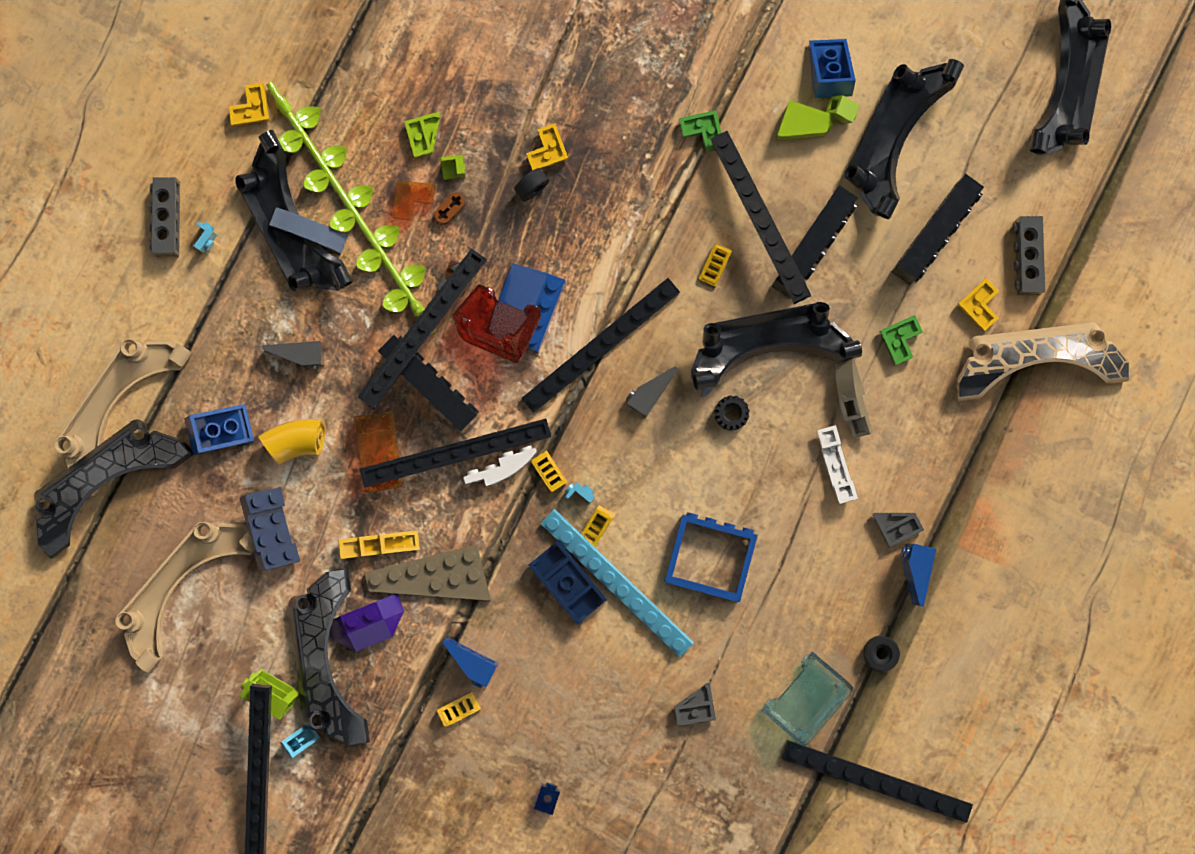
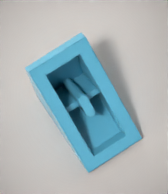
(299, 741)

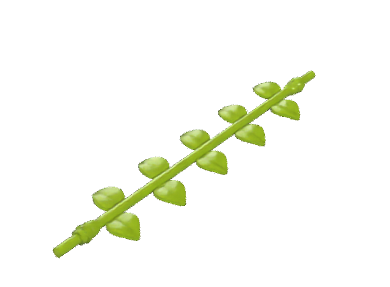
(359, 197)

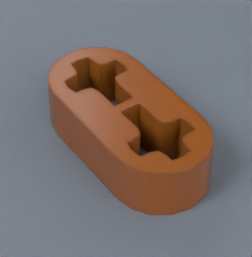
(452, 211)

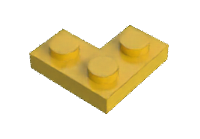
(255, 110)
(552, 150)
(975, 304)

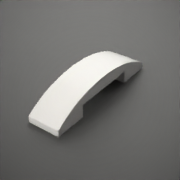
(836, 465)

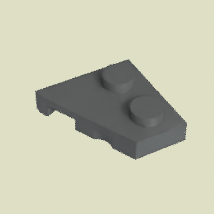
(897, 526)

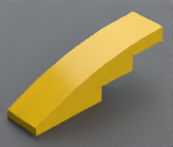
(378, 544)

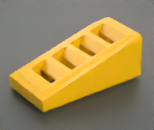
(723, 250)
(557, 485)
(603, 512)
(443, 716)

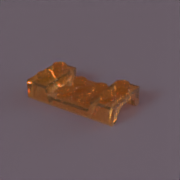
(378, 444)

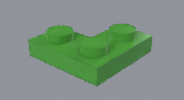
(704, 124)
(896, 336)

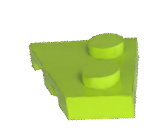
(423, 134)

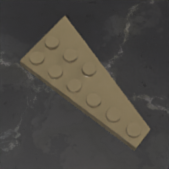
(447, 574)

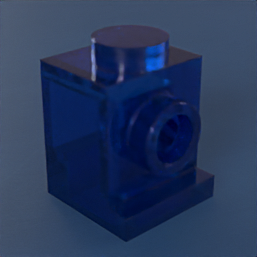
(541, 804)

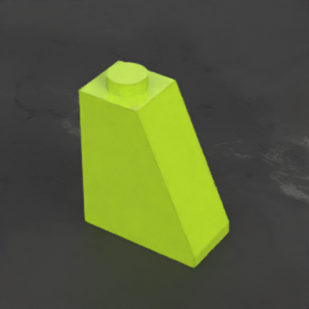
(804, 123)

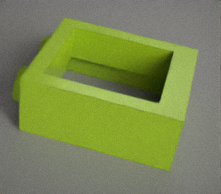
(283, 695)

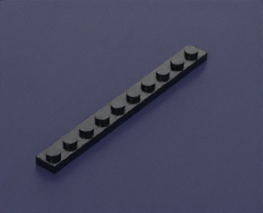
(760, 218)
(421, 329)
(600, 345)
(455, 453)
(258, 769)
(877, 781)

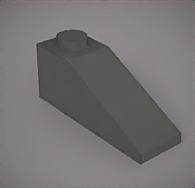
(302, 353)
(647, 394)

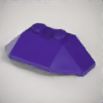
(368, 624)

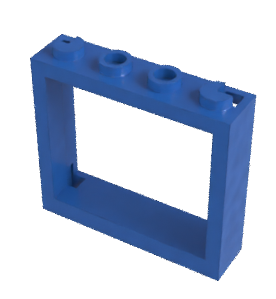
(727, 528)

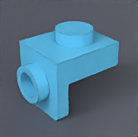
(206, 240)
(586, 492)

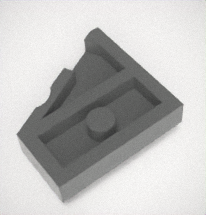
(696, 707)

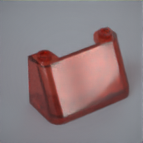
(496, 325)

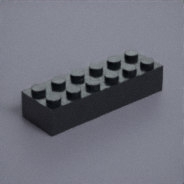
(939, 227)
(821, 234)
(435, 389)

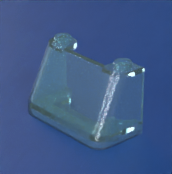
(809, 700)

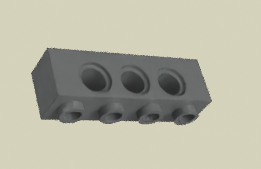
(158, 188)
(1034, 226)

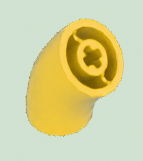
(294, 439)

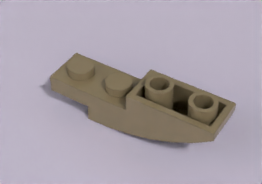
(850, 398)

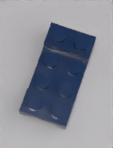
(269, 529)
(567, 582)

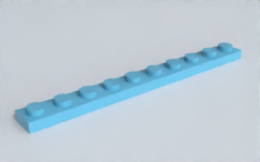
(617, 583)

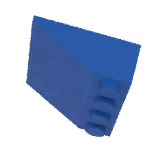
(533, 288)

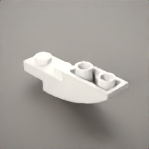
(509, 465)

